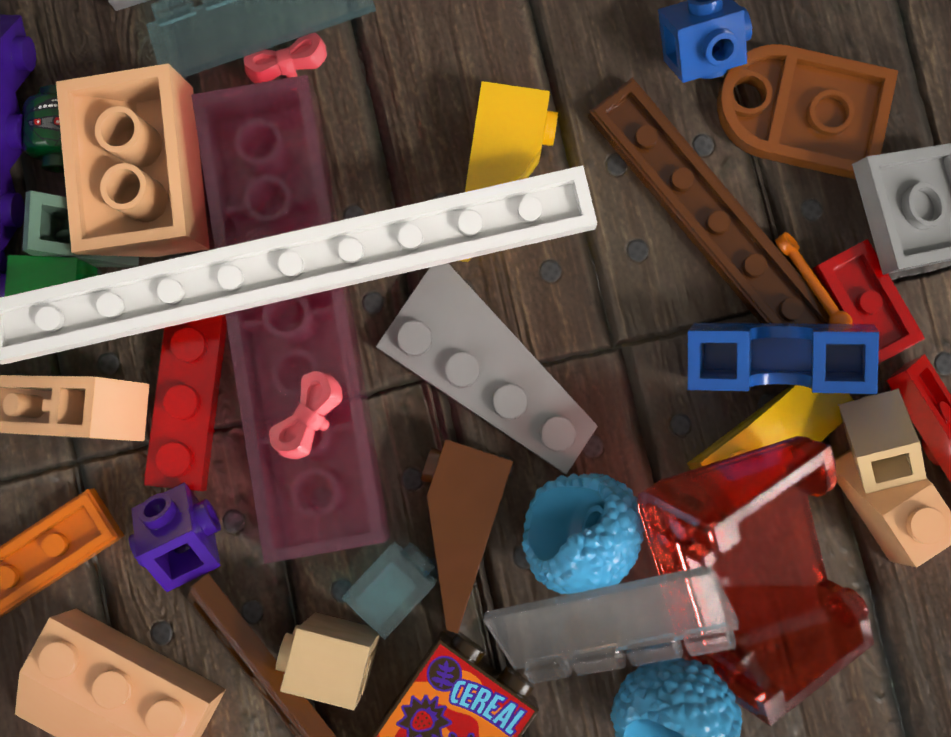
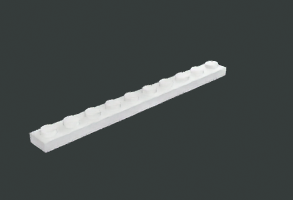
(294, 264)

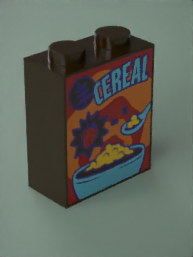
(459, 696)

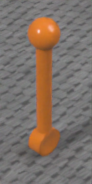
(790, 248)

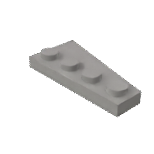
(475, 360)

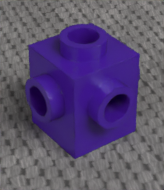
(175, 536)

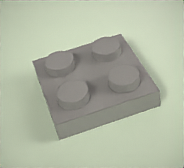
(908, 205)

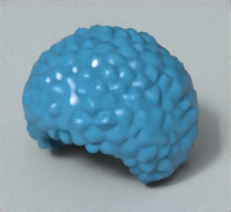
(582, 533)
(675, 701)

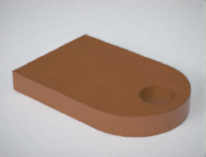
(812, 109)

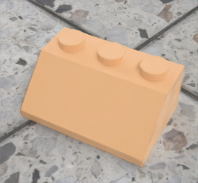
(132, 164)
(105, 684)

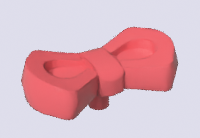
(304, 53)
(295, 435)

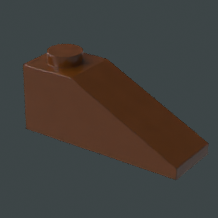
(462, 511)

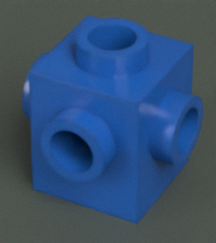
(704, 37)

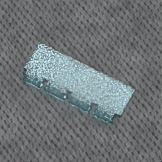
(231, 29)

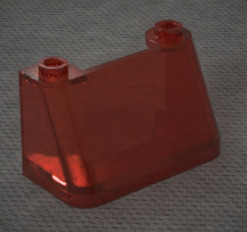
(760, 537)

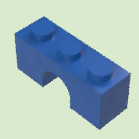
(807, 355)

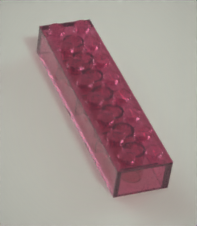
(265, 179)

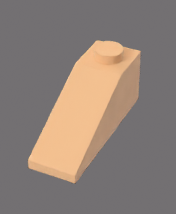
(73, 407)

